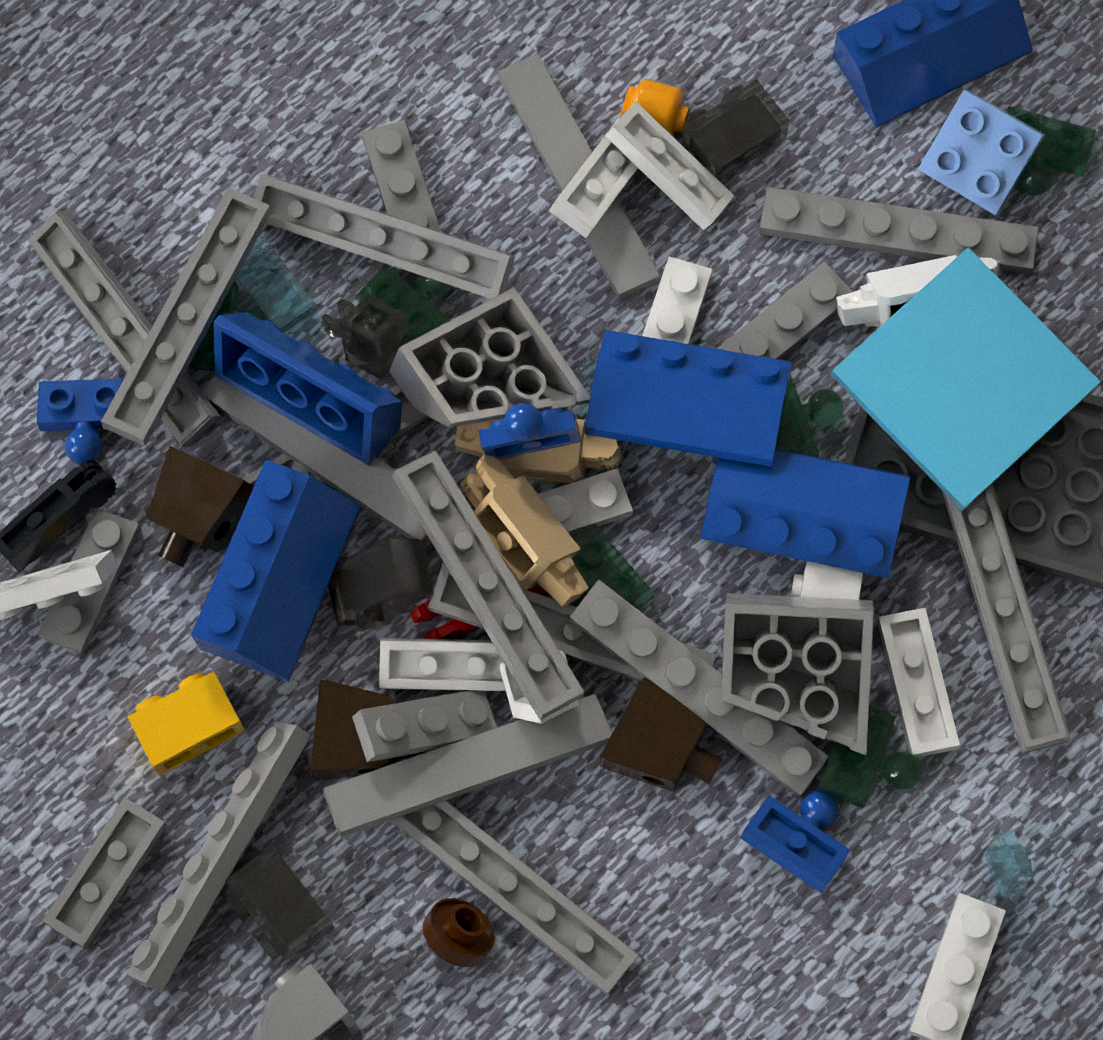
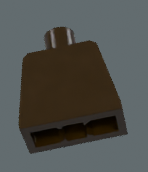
(196, 505)
(336, 740)
(658, 741)

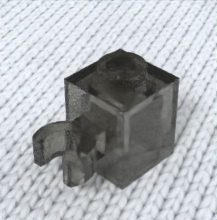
(368, 333)

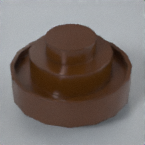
(458, 932)

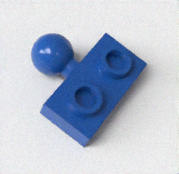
(76, 407)
(529, 431)
(797, 840)

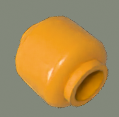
(661, 102)

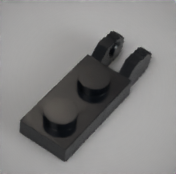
(55, 513)

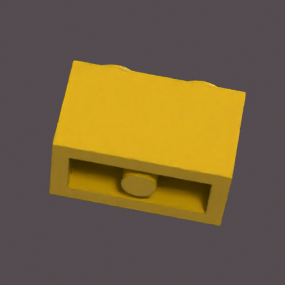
(185, 722)

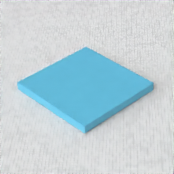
(965, 378)

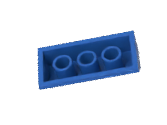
(927, 50)
(305, 385)
(688, 398)
(808, 510)
(275, 571)

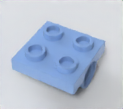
(981, 152)

